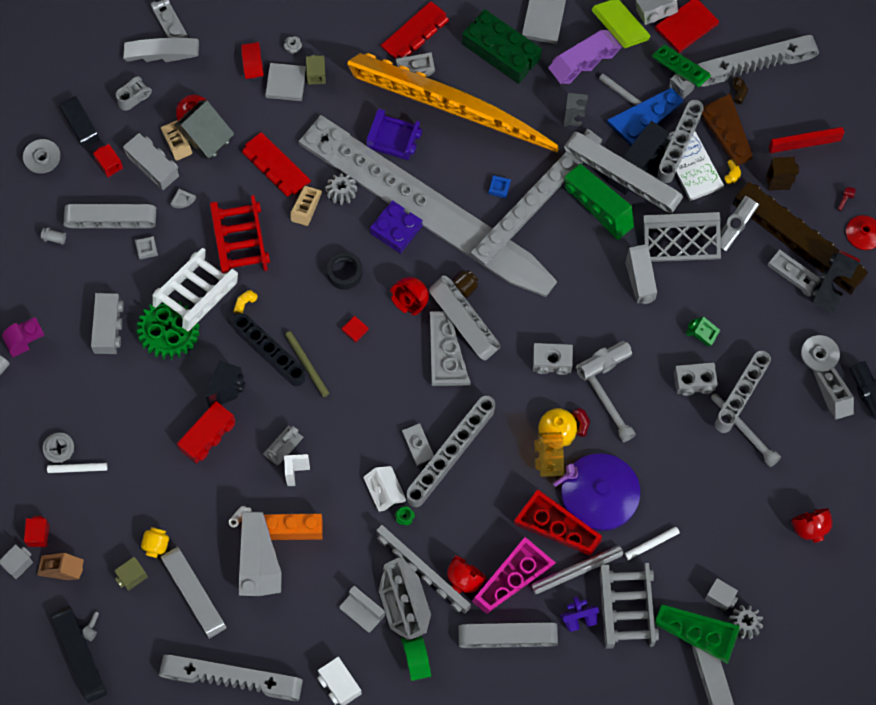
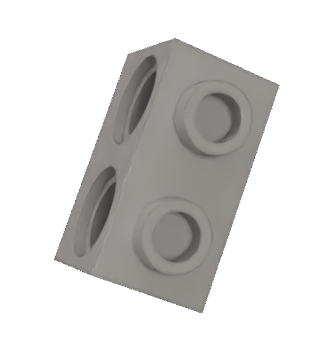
(694, 373)

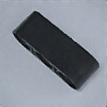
(79, 121)

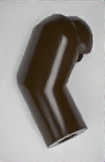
(741, 89)

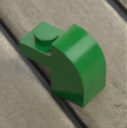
(416, 658)

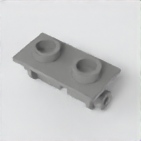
(283, 445)

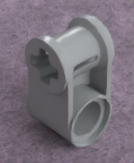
(134, 91)

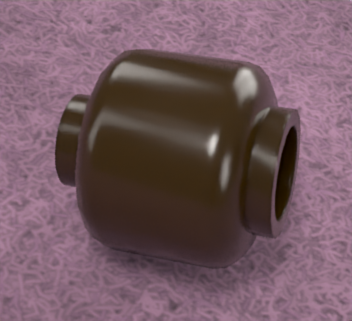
(465, 282)

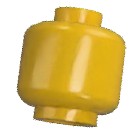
(154, 542)

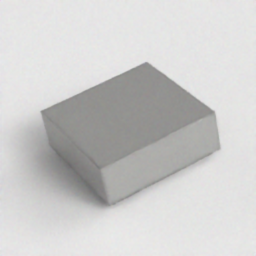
(146, 247)

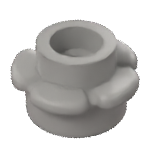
(292, 48)

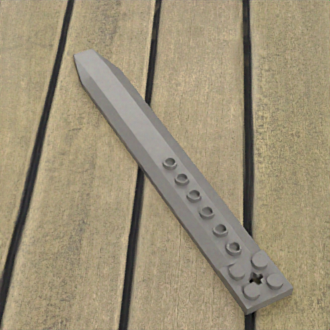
(437, 212)

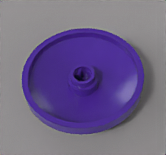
(602, 493)

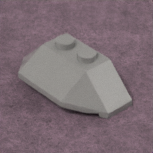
(404, 599)

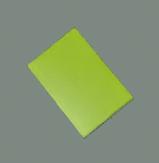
(621, 23)

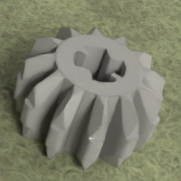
(341, 189)
(748, 615)

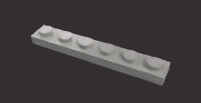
(444, 590)

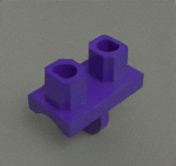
(589, 614)

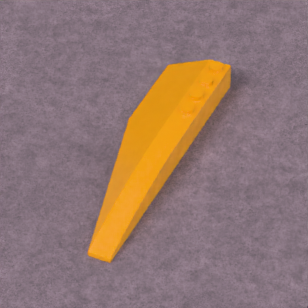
(443, 97)

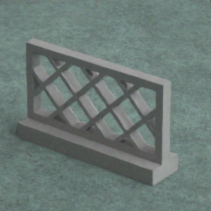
(683, 221)

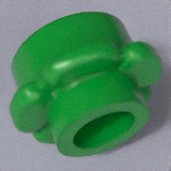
(404, 511)

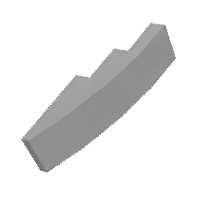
(161, 48)

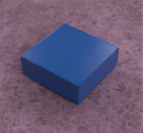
(499, 186)

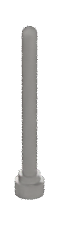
(625, 432)
(770, 456)

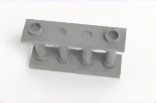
(610, 616)

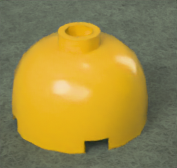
(559, 421)

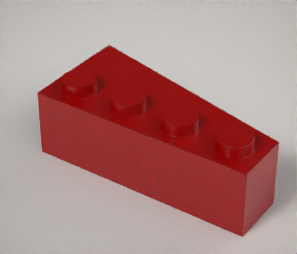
(554, 522)

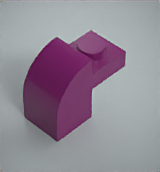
(18, 336)

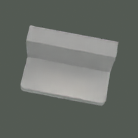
(362, 610)

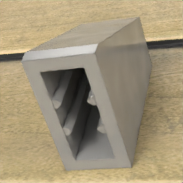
(641, 274)

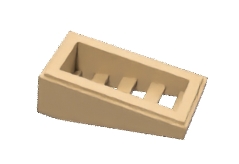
(180, 150)
(303, 216)

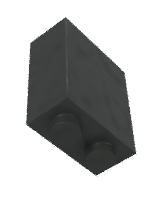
(204, 129)

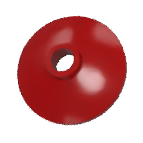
(857, 236)

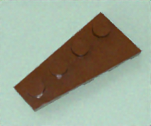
(726, 126)

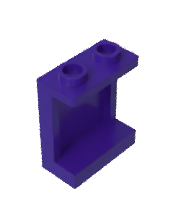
(393, 136)

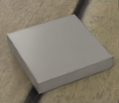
(286, 82)

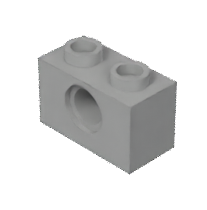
(561, 352)

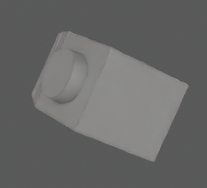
(835, 393)

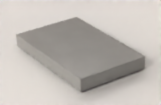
(544, 20)

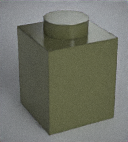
(315, 69)
(130, 574)

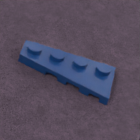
(634, 120)

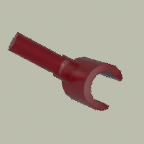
(849, 192)

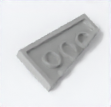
(446, 355)

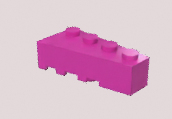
(517, 571)

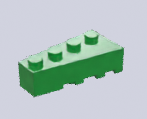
(600, 201)

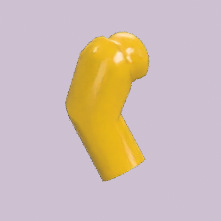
(734, 174)
(243, 299)

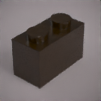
(781, 173)

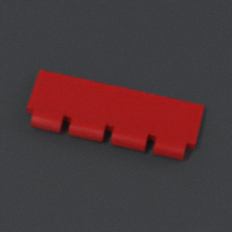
(411, 32)
(280, 166)

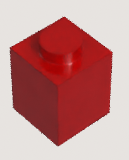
(107, 160)
(36, 532)

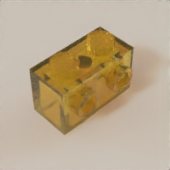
(550, 454)

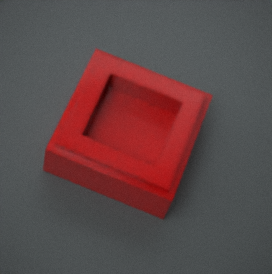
(355, 329)

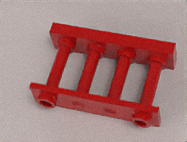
(222, 230)

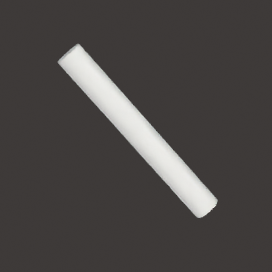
(77, 467)
(651, 543)

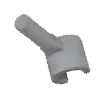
(88, 632)

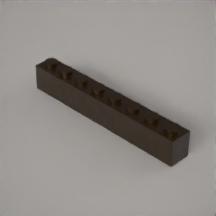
(797, 235)

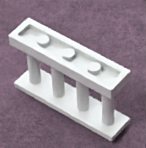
(202, 305)

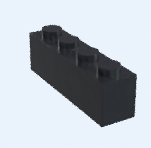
(644, 150)

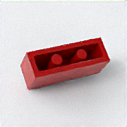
(206, 432)

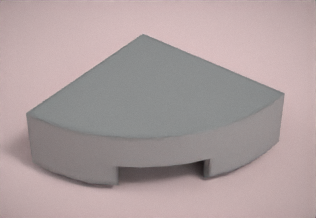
(182, 199)

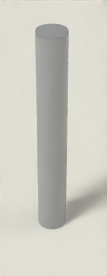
(621, 91)

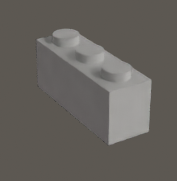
(151, 161)
(106, 323)

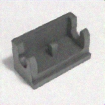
(575, 107)

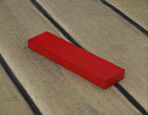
(806, 140)

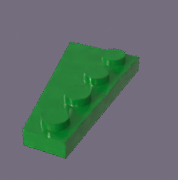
(700, 631)

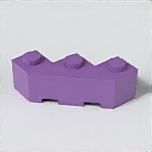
(584, 56)

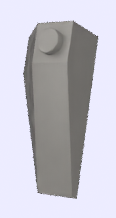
(258, 561)

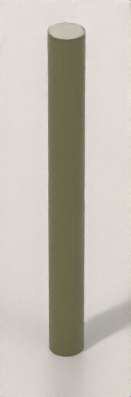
(307, 364)

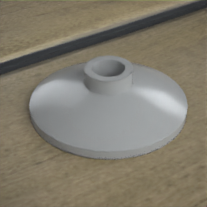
(38, 150)
(820, 345)

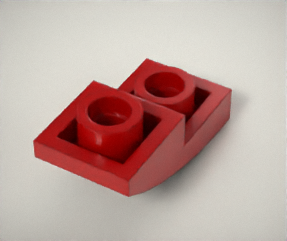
(252, 60)

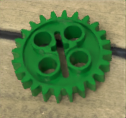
(161, 343)

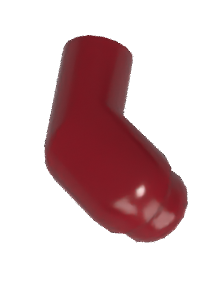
(581, 415)

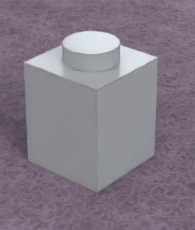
(16, 561)
(722, 595)

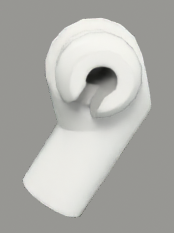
(237, 517)

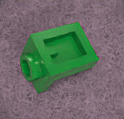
(703, 330)

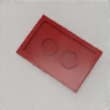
(687, 25)

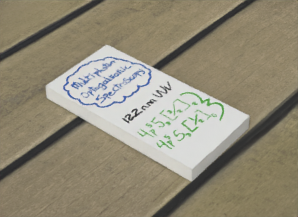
(696, 170)

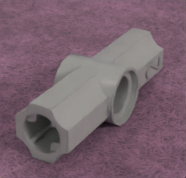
(743, 213)
(604, 360)

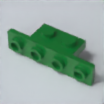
(681, 65)

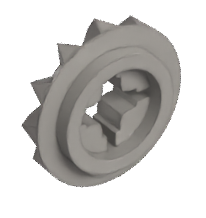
(51, 444)

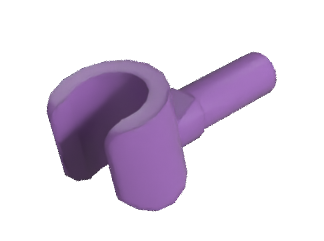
(571, 473)

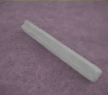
(577, 569)

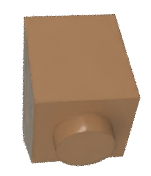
(60, 566)

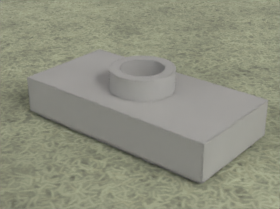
(418, 444)

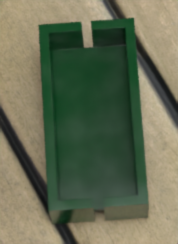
(501, 46)

